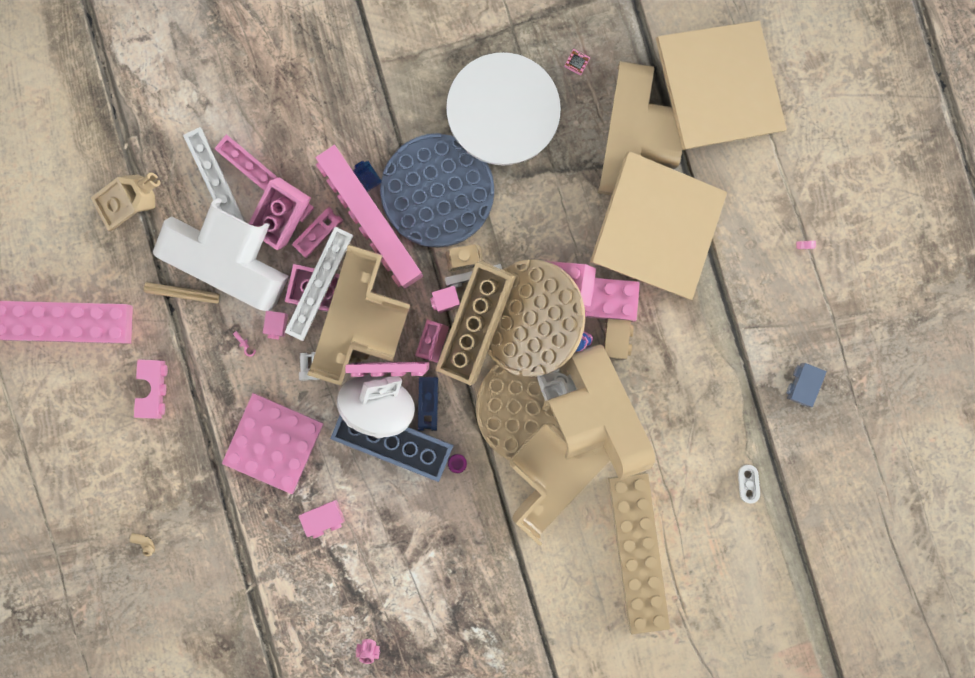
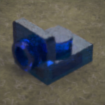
(366, 175)

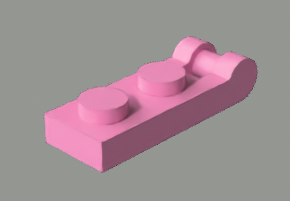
(317, 232)

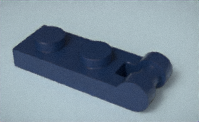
(428, 403)

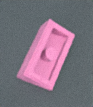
(432, 341)

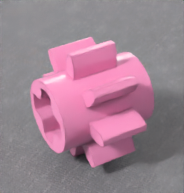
(367, 651)

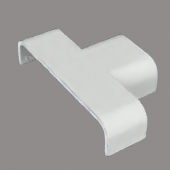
(223, 256)

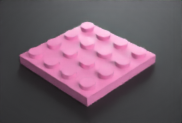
(382, 368)
(272, 443)

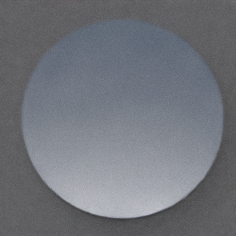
(436, 191)

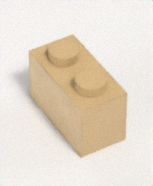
(617, 338)

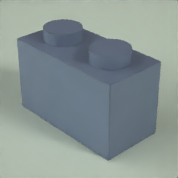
(806, 384)

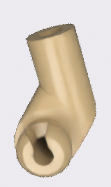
(145, 542)

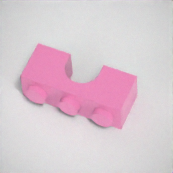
(152, 405)

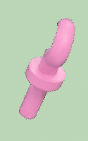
(243, 343)

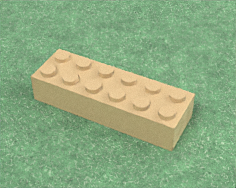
(475, 322)

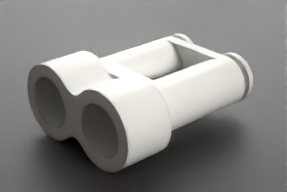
(304, 367)

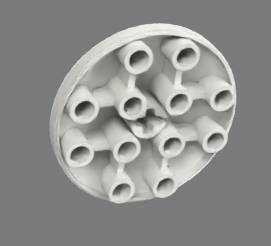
(376, 405)

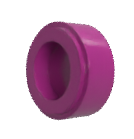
(457, 463)

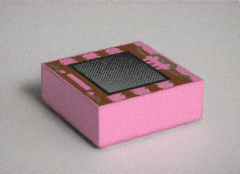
(577, 62)

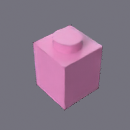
(275, 324)

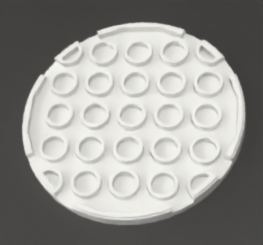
(503, 108)

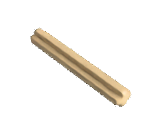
(181, 292)

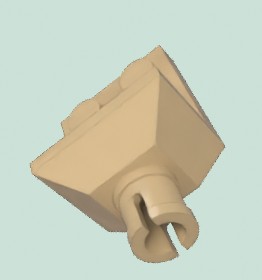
(125, 198)

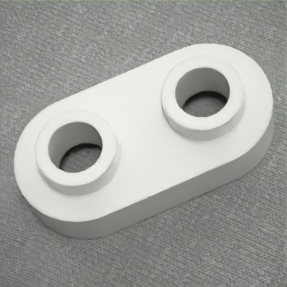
(750, 483)

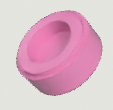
(806, 244)

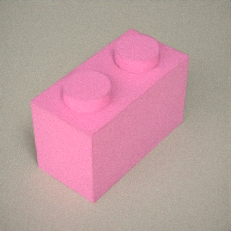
(445, 300)
(322, 518)

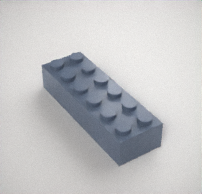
(408, 450)

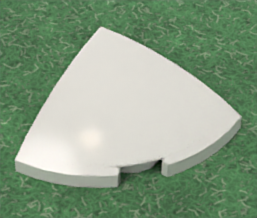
(555, 384)

